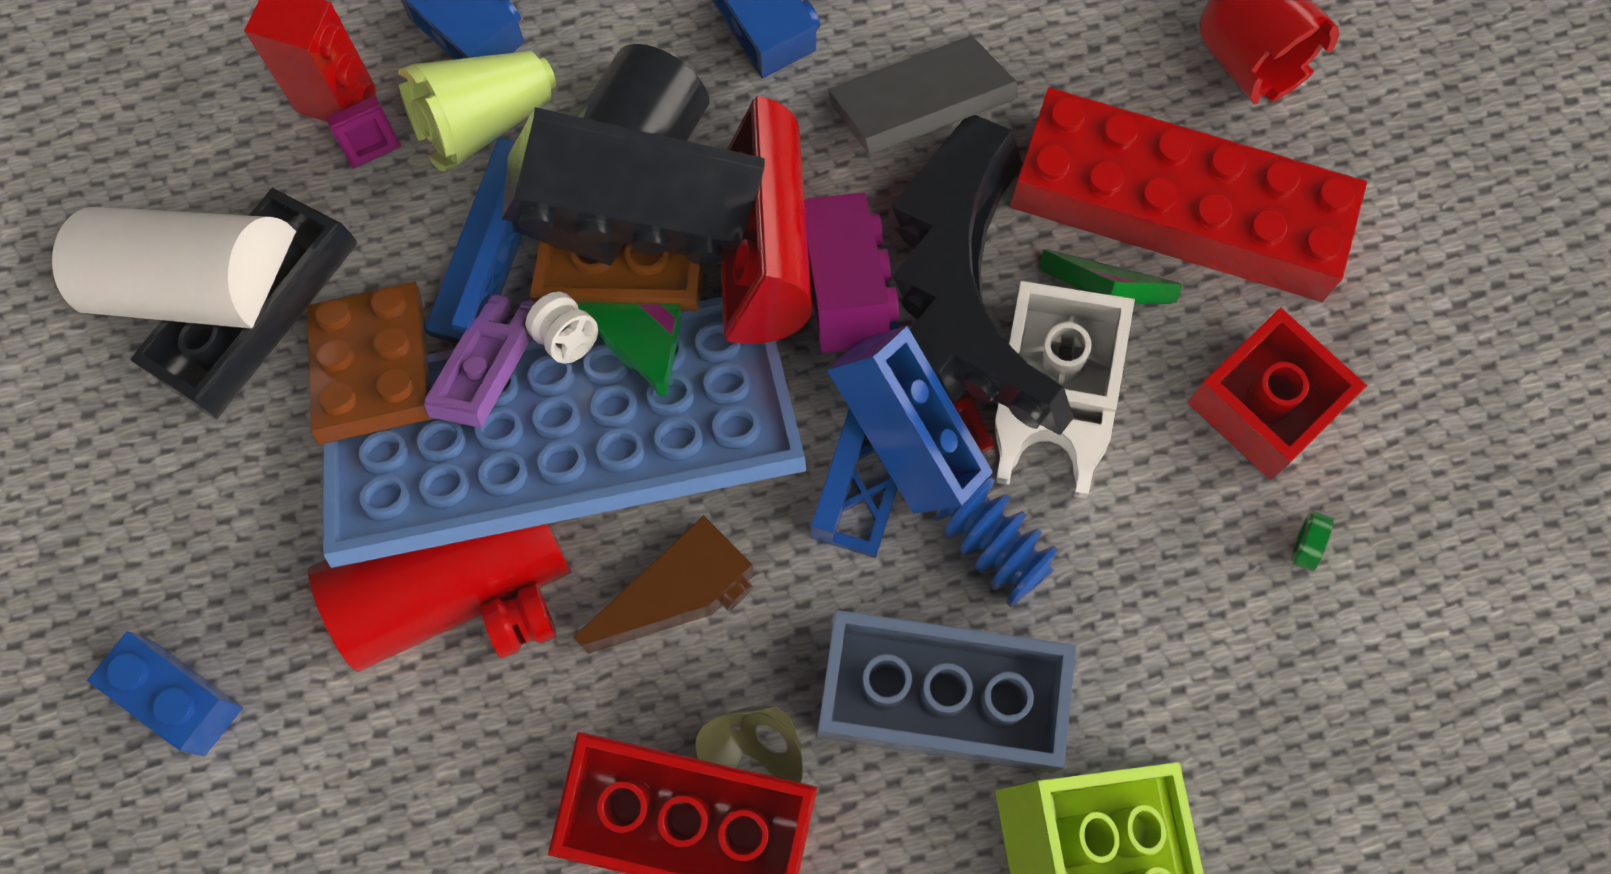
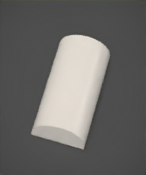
(169, 264)

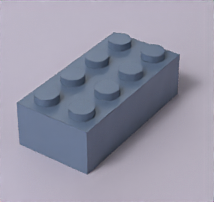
(948, 692)

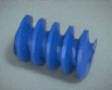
(1000, 542)

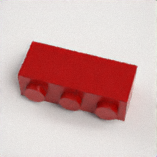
(309, 55)

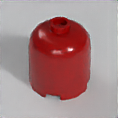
(1266, 42)

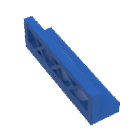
(481, 255)
(837, 487)

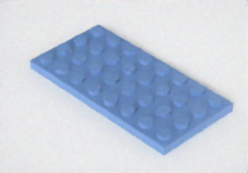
(565, 446)

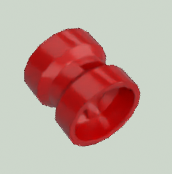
(518, 621)

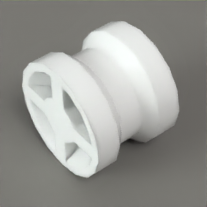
(561, 327)

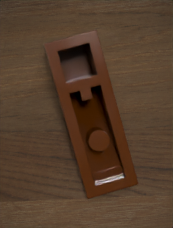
(679, 587)

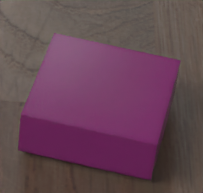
(363, 132)

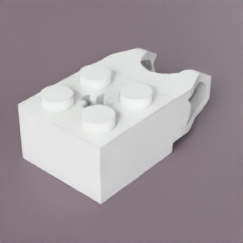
(1098, 334)

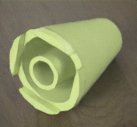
(472, 100)

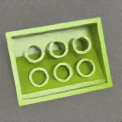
(1101, 824)

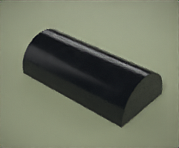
(641, 92)
(216, 361)

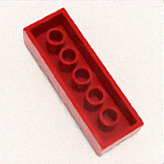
(1190, 195)

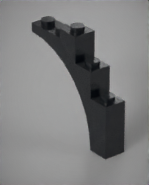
(946, 223)

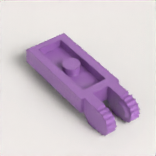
(480, 364)

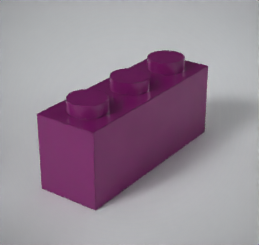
(848, 271)

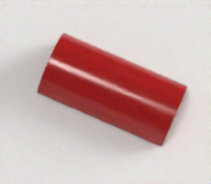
(769, 273)
(413, 596)
(677, 813)

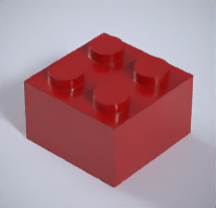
(1276, 393)

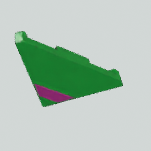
(1109, 279)
(640, 336)

